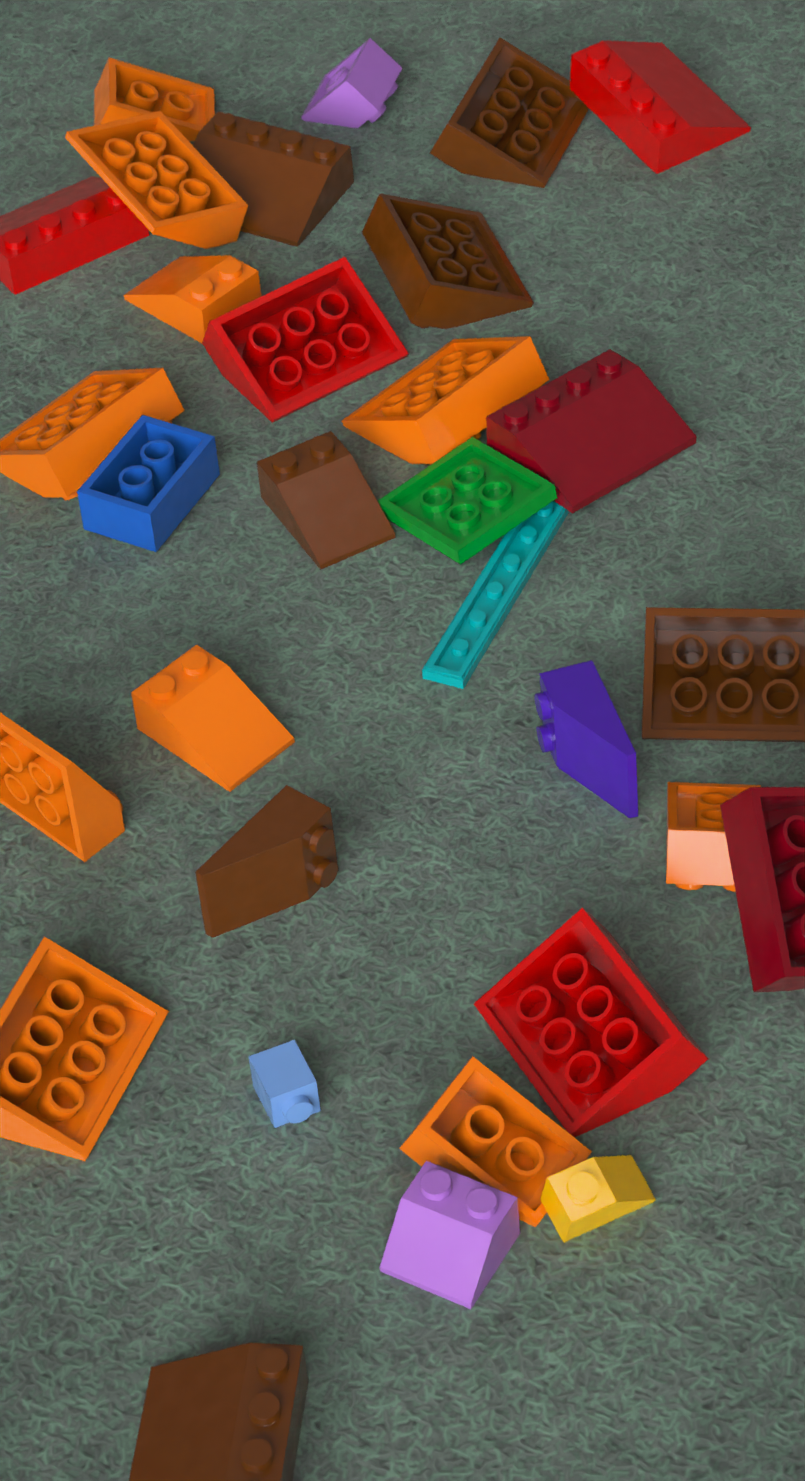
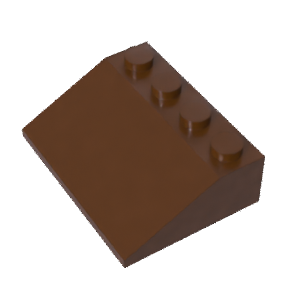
(511, 120)
(278, 172)
(442, 263)
(724, 674)
(223, 1416)

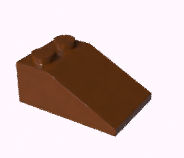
(323, 500)
(269, 863)

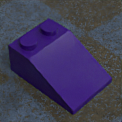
(587, 734)

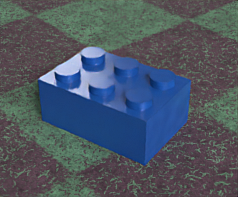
(148, 483)

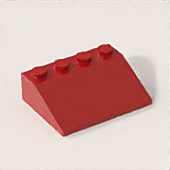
(652, 101)
(64, 233)
(303, 341)
(589, 1027)

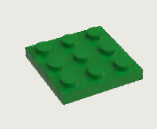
(467, 500)

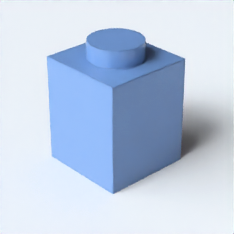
(284, 1084)

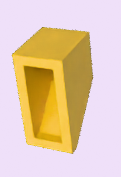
(594, 1194)

